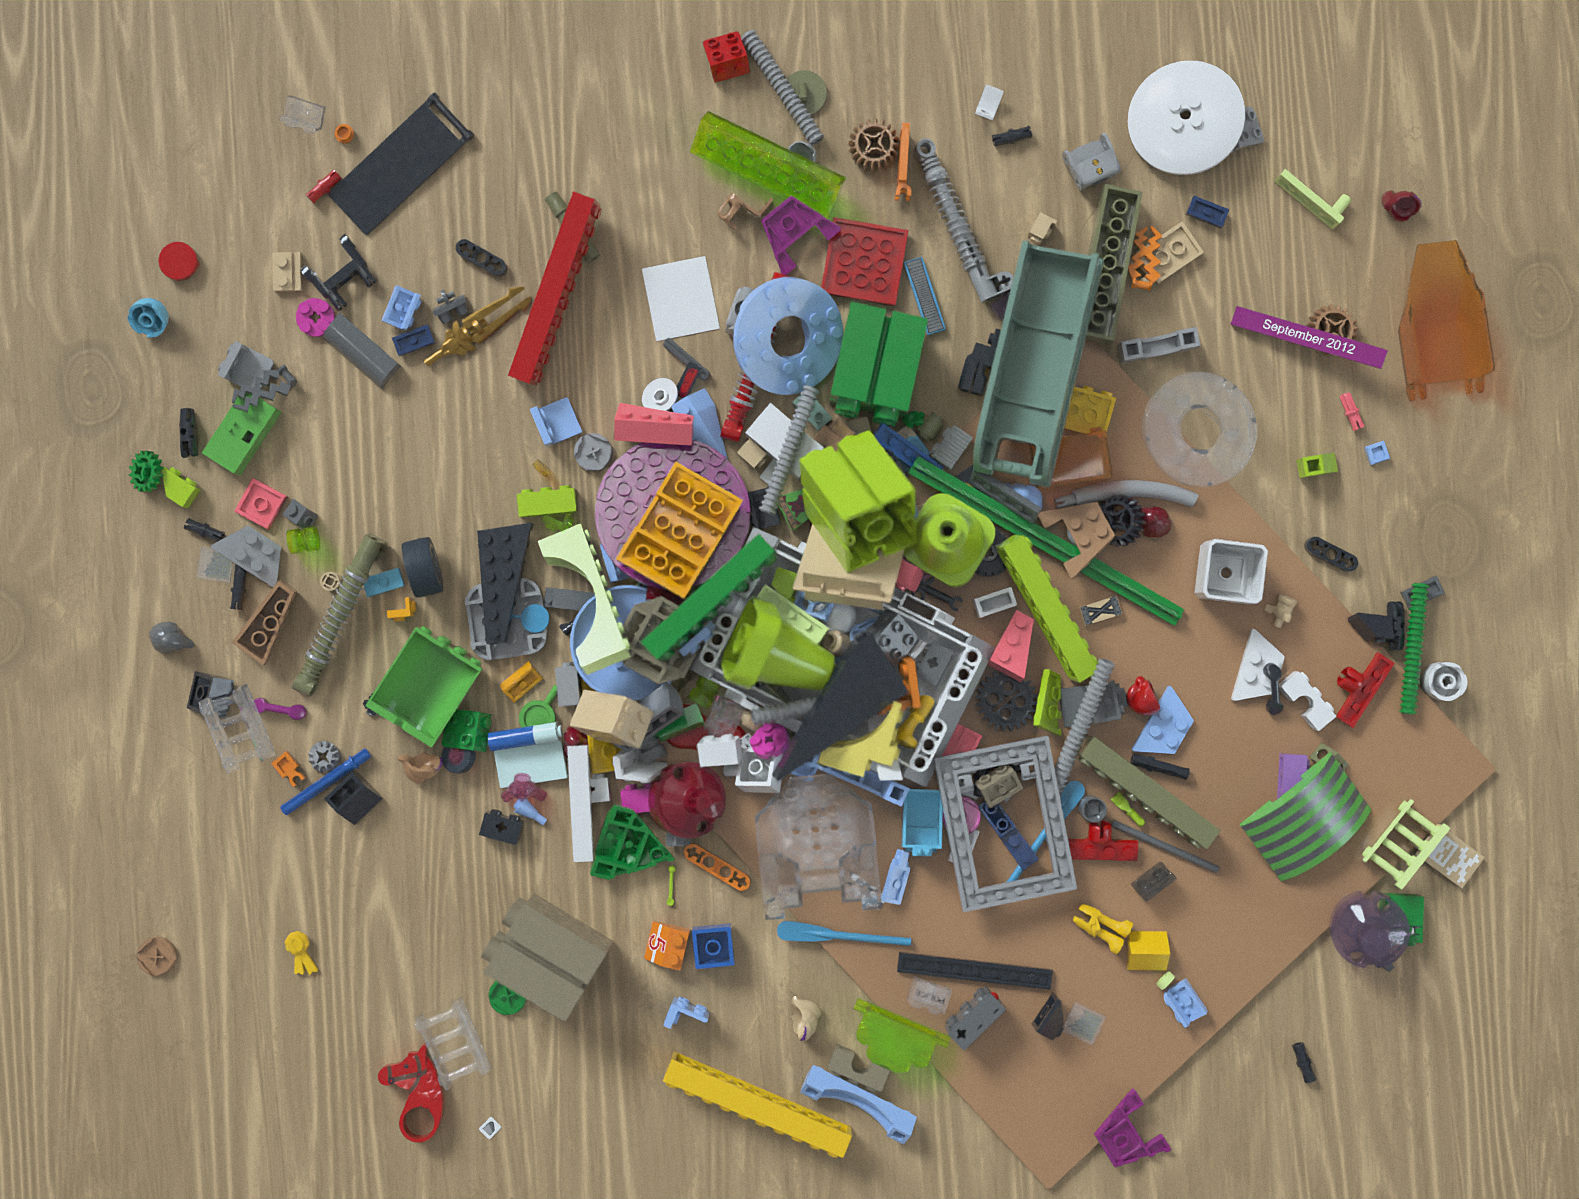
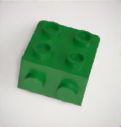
(467, 730)

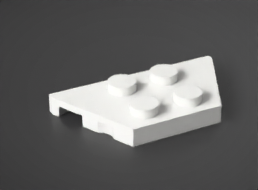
(1250, 678)

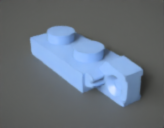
(896, 878)

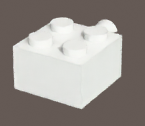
(754, 773)

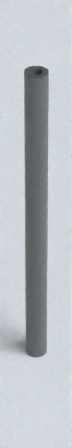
(1165, 846)

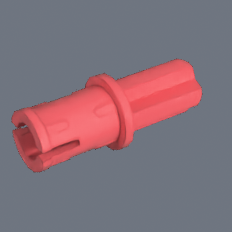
(1351, 411)

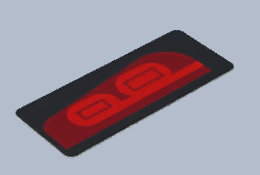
(688, 379)

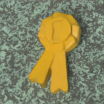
(297, 944)

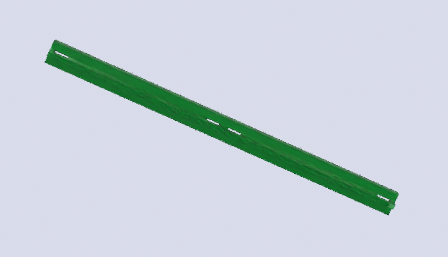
(1017, 525)

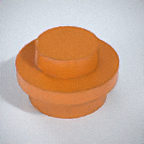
(344, 133)

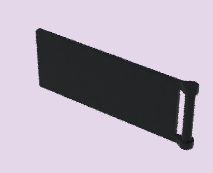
(399, 165)

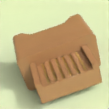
(833, 434)

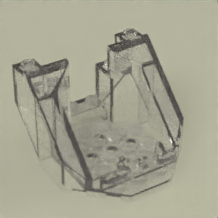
(792, 865)

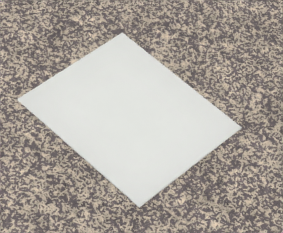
(680, 298)

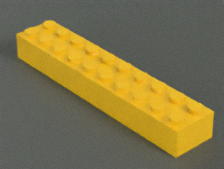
(758, 1105)

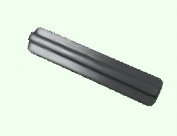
(684, 357)

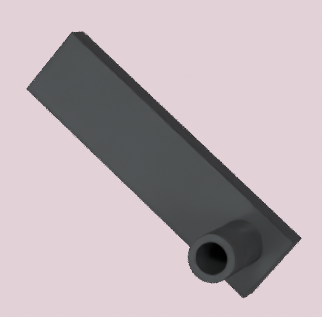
(1005, 496)

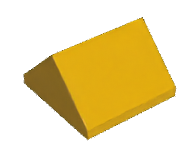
(1147, 950)

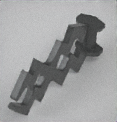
(257, 393)

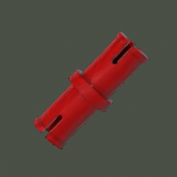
(323, 186)

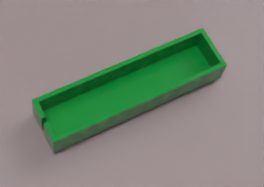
(709, 598)

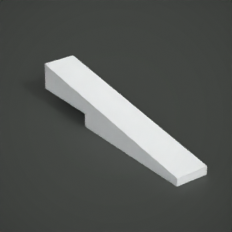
(580, 803)

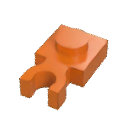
(286, 766)

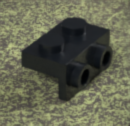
(758, 518)

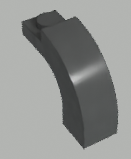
(566, 598)

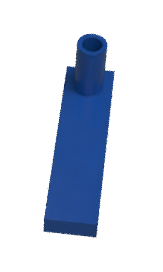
(901, 447)

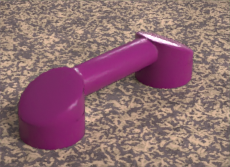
(295, 712)

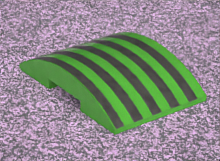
(1308, 820)

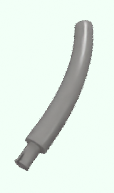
(1133, 488)

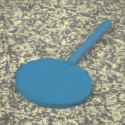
(534, 618)

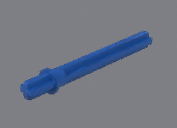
(327, 780)

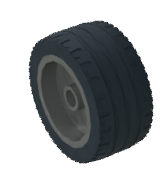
(422, 567)

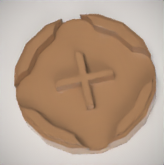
(156, 956)

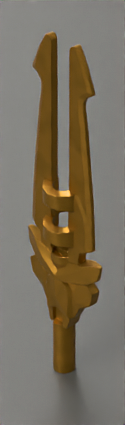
(459, 340)

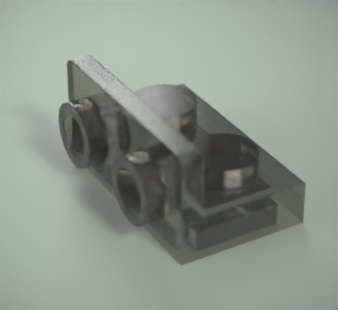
(1153, 881)

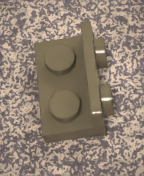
(998, 785)

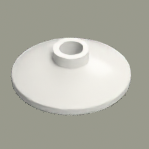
(656, 390)

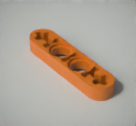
(718, 864)

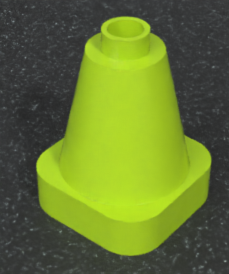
(956, 557)
(773, 651)

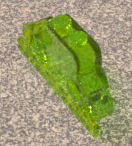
(895, 1039)

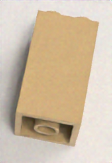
(611, 718)

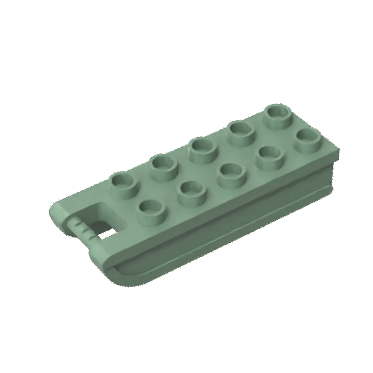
(1037, 359)

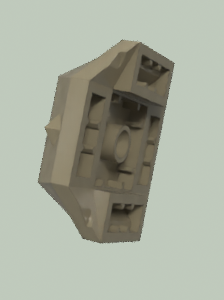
(638, 625)

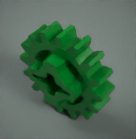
(146, 471)

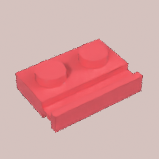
(962, 741)

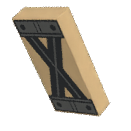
(1100, 610)

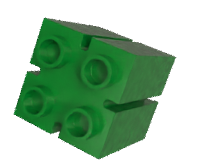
(877, 363)

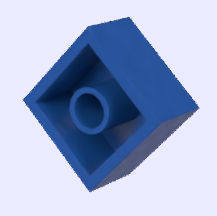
(713, 946)

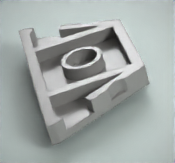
(252, 553)

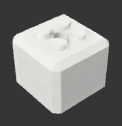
(1246, 566)

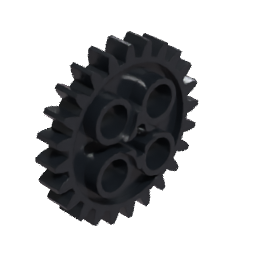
(1016, 714)

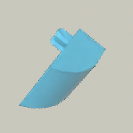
(922, 822)

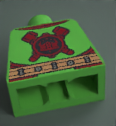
(793, 509)

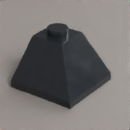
(1050, 1018)

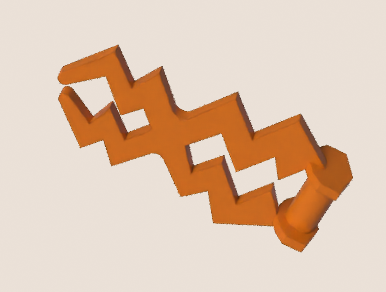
(1145, 251)

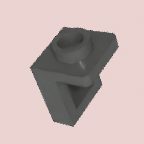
(300, 514)

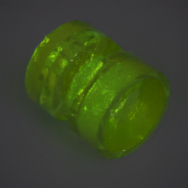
(296, 541)
(704, 692)

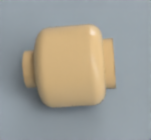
(836, 642)

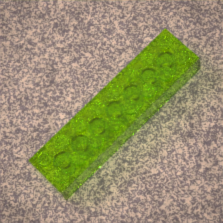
(766, 163)

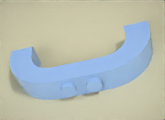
(870, 781)

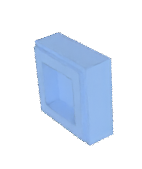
(1377, 452)

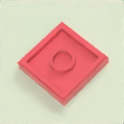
(260, 503)

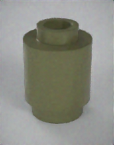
(931, 427)

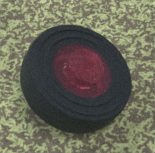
(457, 759)

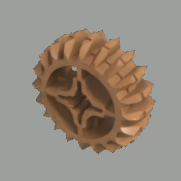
(867, 139)
(1327, 324)

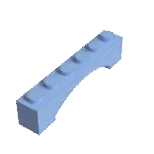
(823, 1084)

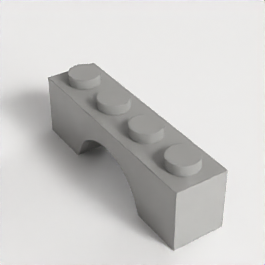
(1158, 346)

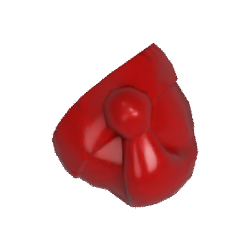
(1142, 698)

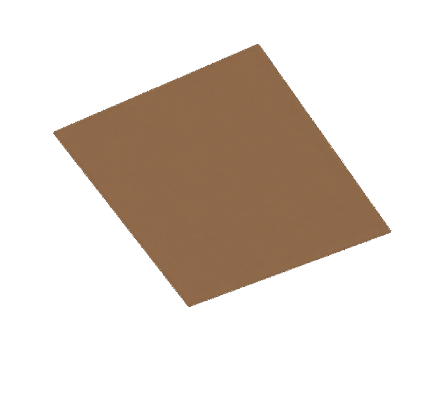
(1222, 928)

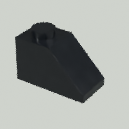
(1373, 627)

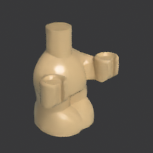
(1282, 610)

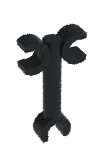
(924, 587)

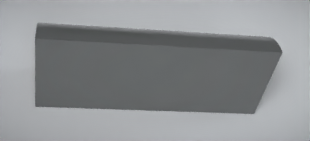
(360, 350)
(666, 707)

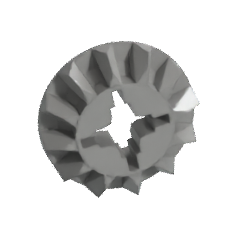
(332, 756)

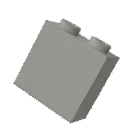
(568, 684)

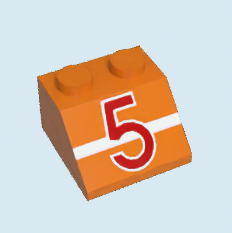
(667, 945)

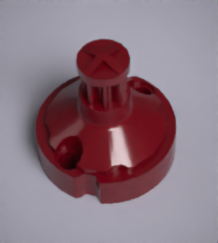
(687, 800)

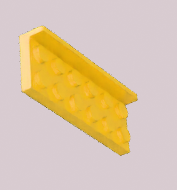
(1089, 410)

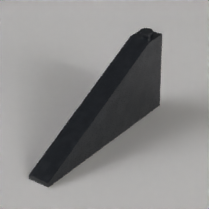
(854, 693)

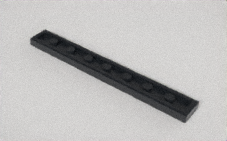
(974, 970)

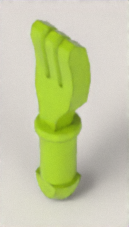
(1121, 802)

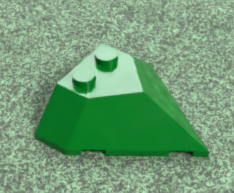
(626, 845)

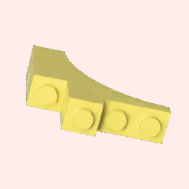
(858, 753)

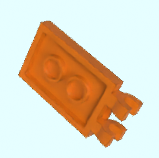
(902, 187)

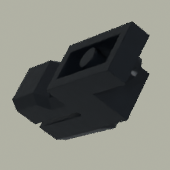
(984, 357)

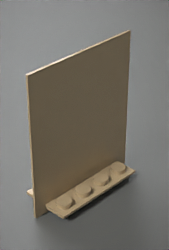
(827, 581)

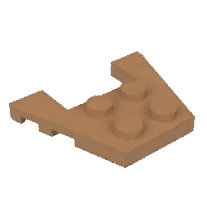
(1087, 528)

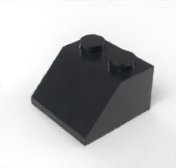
(209, 685)

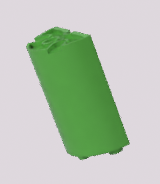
(425, 685)

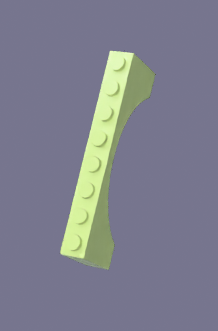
(605, 640)

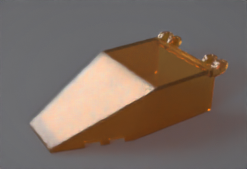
(1444, 322)

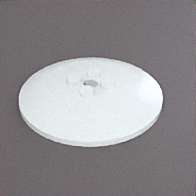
(1193, 143)

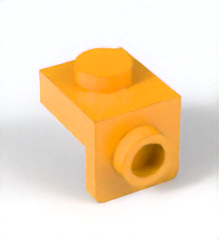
(400, 614)

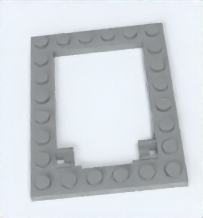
(961, 766)

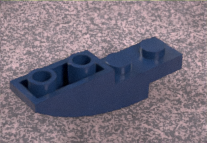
(1009, 834)

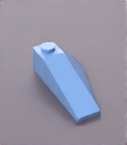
(705, 419)

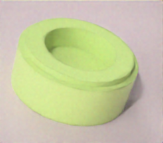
(1165, 980)

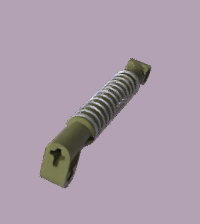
(356, 575)

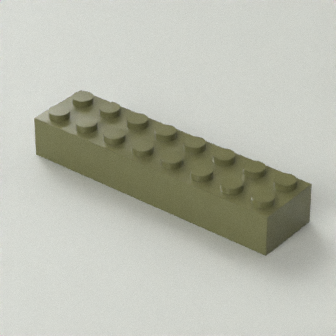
(1113, 241)
(1150, 794)

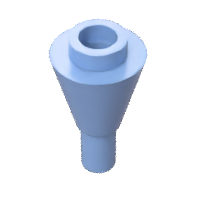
(526, 809)

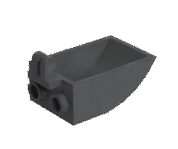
(1109, 707)

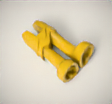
(905, 731)
(1093, 928)

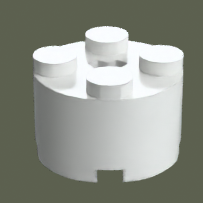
(1455, 681)

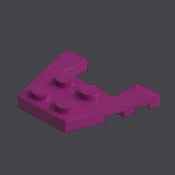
(788, 224)
(1120, 1137)

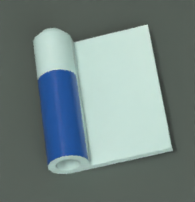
(529, 750)

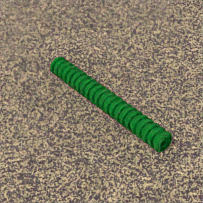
(1414, 648)

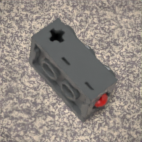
(974, 1017)

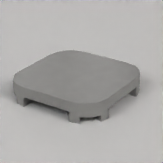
(519, 641)

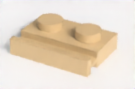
(287, 271)

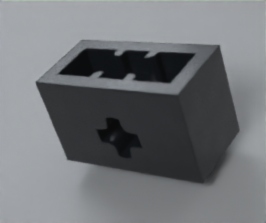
(491, 829)

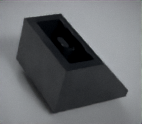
(353, 797)

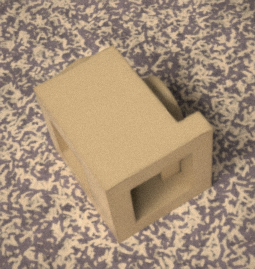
(1040, 228)

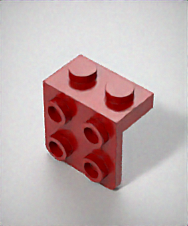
(726, 56)

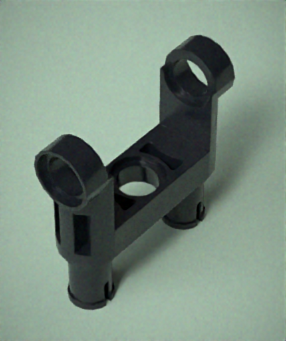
(355, 267)

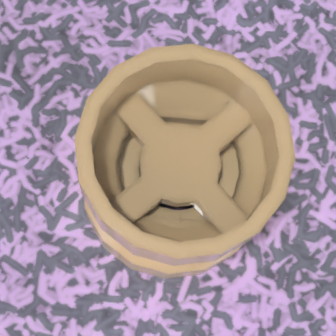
(333, 583)

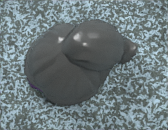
(168, 638)

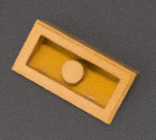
(521, 682)

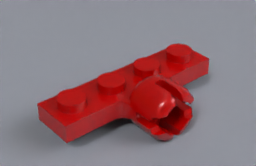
(1361, 687)
(1101, 847)

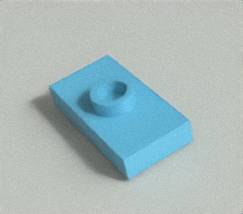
(384, 582)

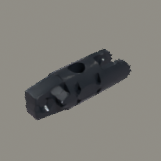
(188, 433)
(1396, 610)

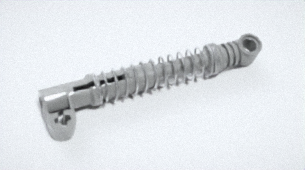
(964, 241)

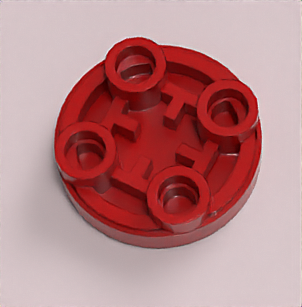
(178, 261)

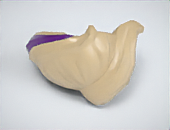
(805, 1018)

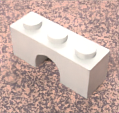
(1319, 712)

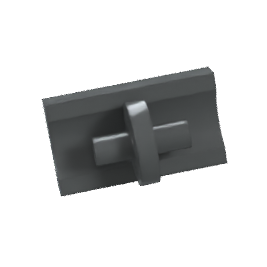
(443, 310)

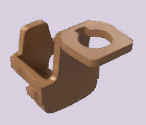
(735, 203)

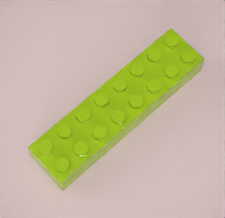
(1047, 608)

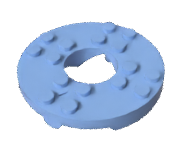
(820, 325)

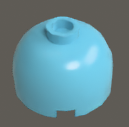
(148, 317)

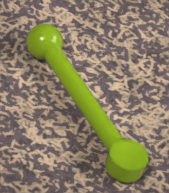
(670, 901)

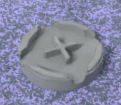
(593, 452)

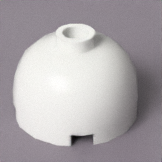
(841, 618)

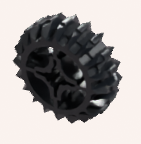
(1128, 517)

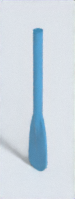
(1069, 798)
(808, 932)

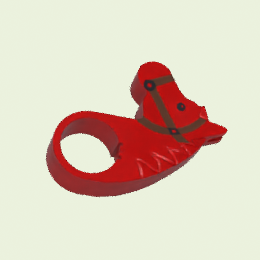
(420, 1077)

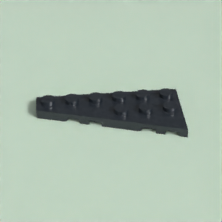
(501, 570)

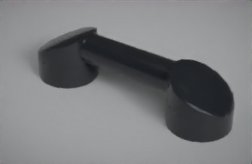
(1273, 673)

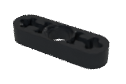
(466, 255)
(1341, 565)

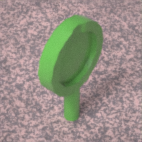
(539, 711)

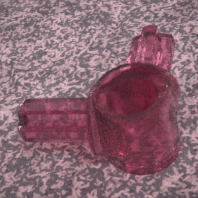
(522, 788)

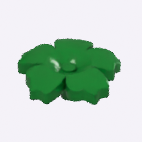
(914, 419)

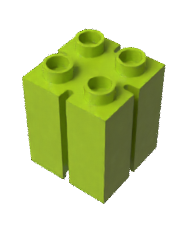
(858, 500)

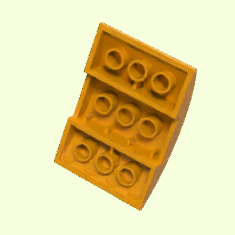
(680, 530)

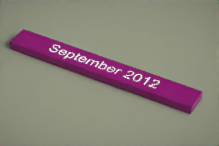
(1309, 337)

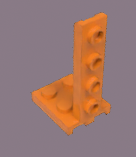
(912, 698)

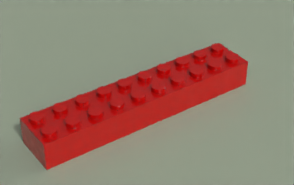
(555, 289)

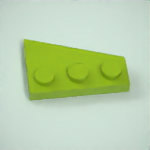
(1047, 705)

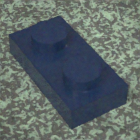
(1207, 211)
(413, 340)

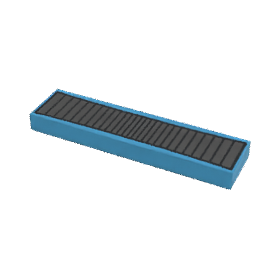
(924, 295)

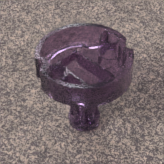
(1366, 928)

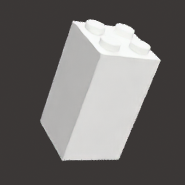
(769, 434)

